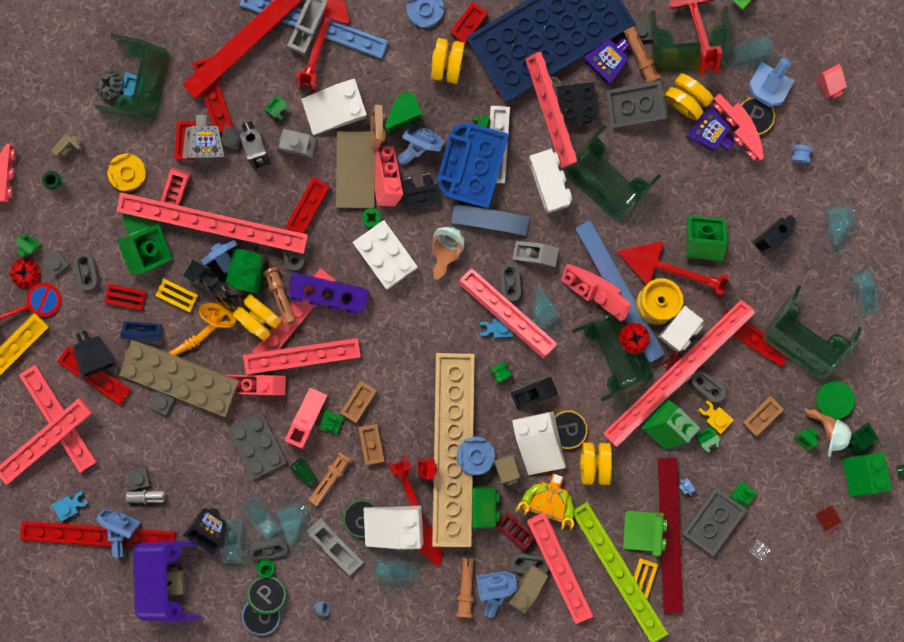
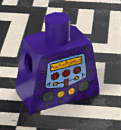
(608, 59)
(711, 131)

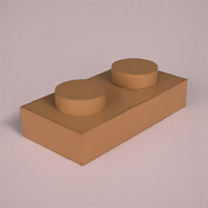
(377, 120)
(358, 401)
(762, 416)
(371, 444)

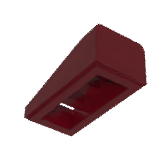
(504, 520)

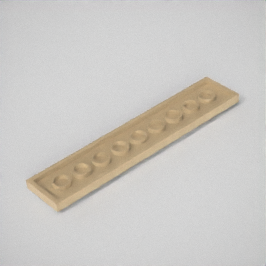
(452, 426)

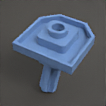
(771, 84)
(420, 140)
(221, 255)
(118, 528)
(494, 589)

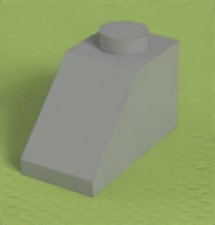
(535, 253)

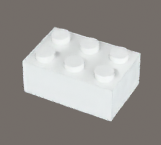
(550, 181)
(385, 255)

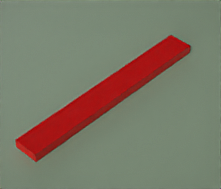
(239, 46)
(86, 534)

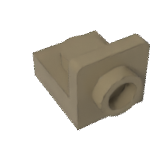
(63, 146)

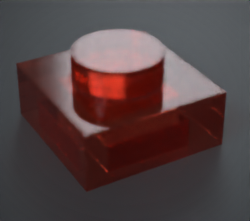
(828, 518)

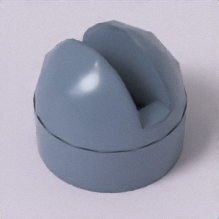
(322, 608)

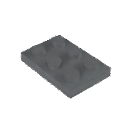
(637, 104)
(257, 445)
(714, 521)

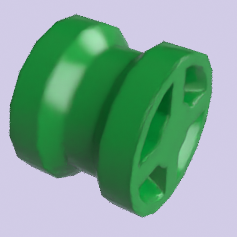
(371, 217)
(500, 372)

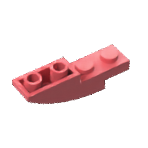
(746, 132)
(597, 289)

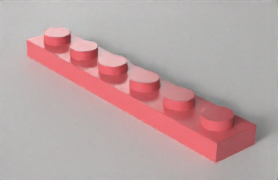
(550, 109)
(300, 310)
(507, 313)
(301, 356)
(51, 408)
(44, 440)
(560, 568)

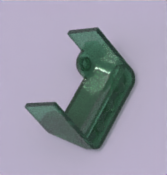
(686, 56)
(149, 84)
(604, 182)
(805, 346)
(627, 368)

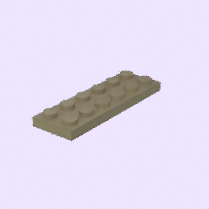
(179, 377)

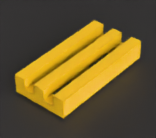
(162, 288)
(648, 563)

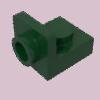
(862, 438)

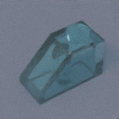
(752, 49)
(839, 222)
(865, 292)
(542, 310)
(260, 517)
(292, 520)
(233, 543)
(395, 570)

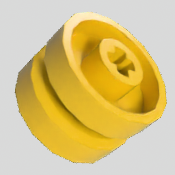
(445, 60)
(688, 97)
(667, 294)
(255, 319)
(594, 463)

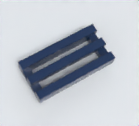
(141, 331)

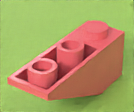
(6, 172)
(387, 177)
(260, 384)
(306, 418)

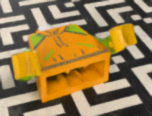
(549, 499)

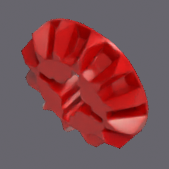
(31, 279)
(627, 332)

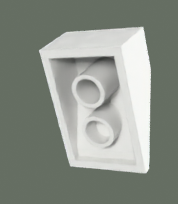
(334, 107)
(539, 443)
(393, 527)

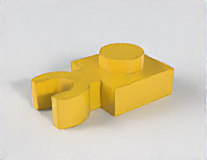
(717, 418)

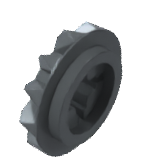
(115, 81)

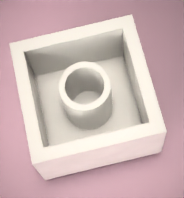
(680, 329)

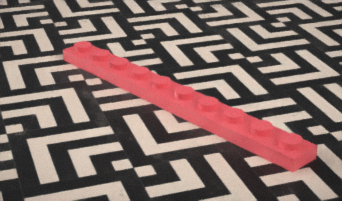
(212, 223)
(679, 373)

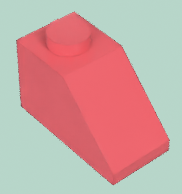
(832, 82)

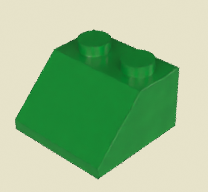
(403, 112)
(705, 238)
(144, 249)
(246, 270)
(670, 426)
(866, 474)
(484, 507)

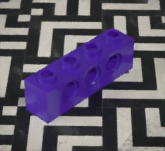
(299, 281)

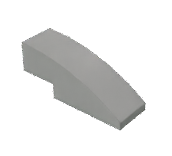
(307, 26)
(335, 546)

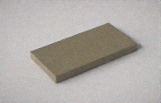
(355, 170)

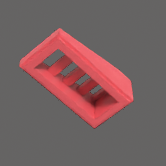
(185, 175)

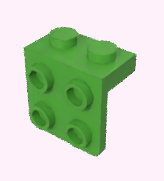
(645, 531)

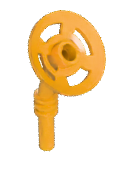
(215, 320)

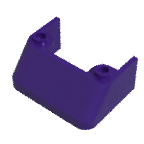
(151, 581)

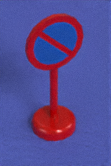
(41, 299)

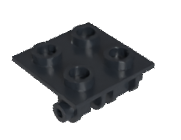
(578, 102)

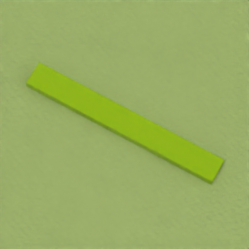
(619, 572)

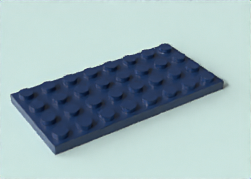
(555, 28)

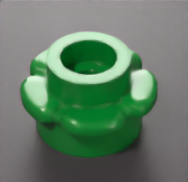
(265, 572)

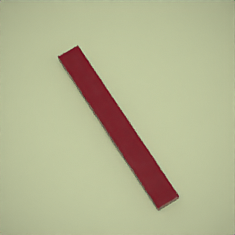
(672, 555)

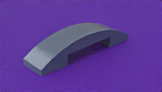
(490, 219)

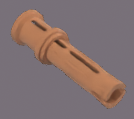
(645, 63)
(277, 287)
(335, 471)
(465, 598)

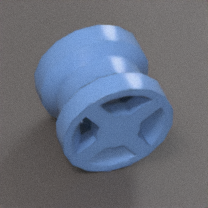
(801, 153)

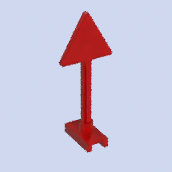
(335, 11)
(709, 57)
(645, 260)
(400, 469)

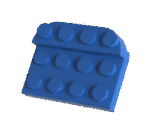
(472, 163)

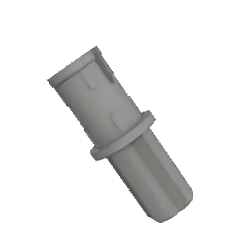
(145, 497)

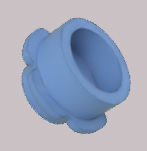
(687, 486)

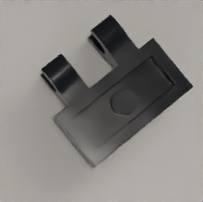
(420, 196)
(220, 292)

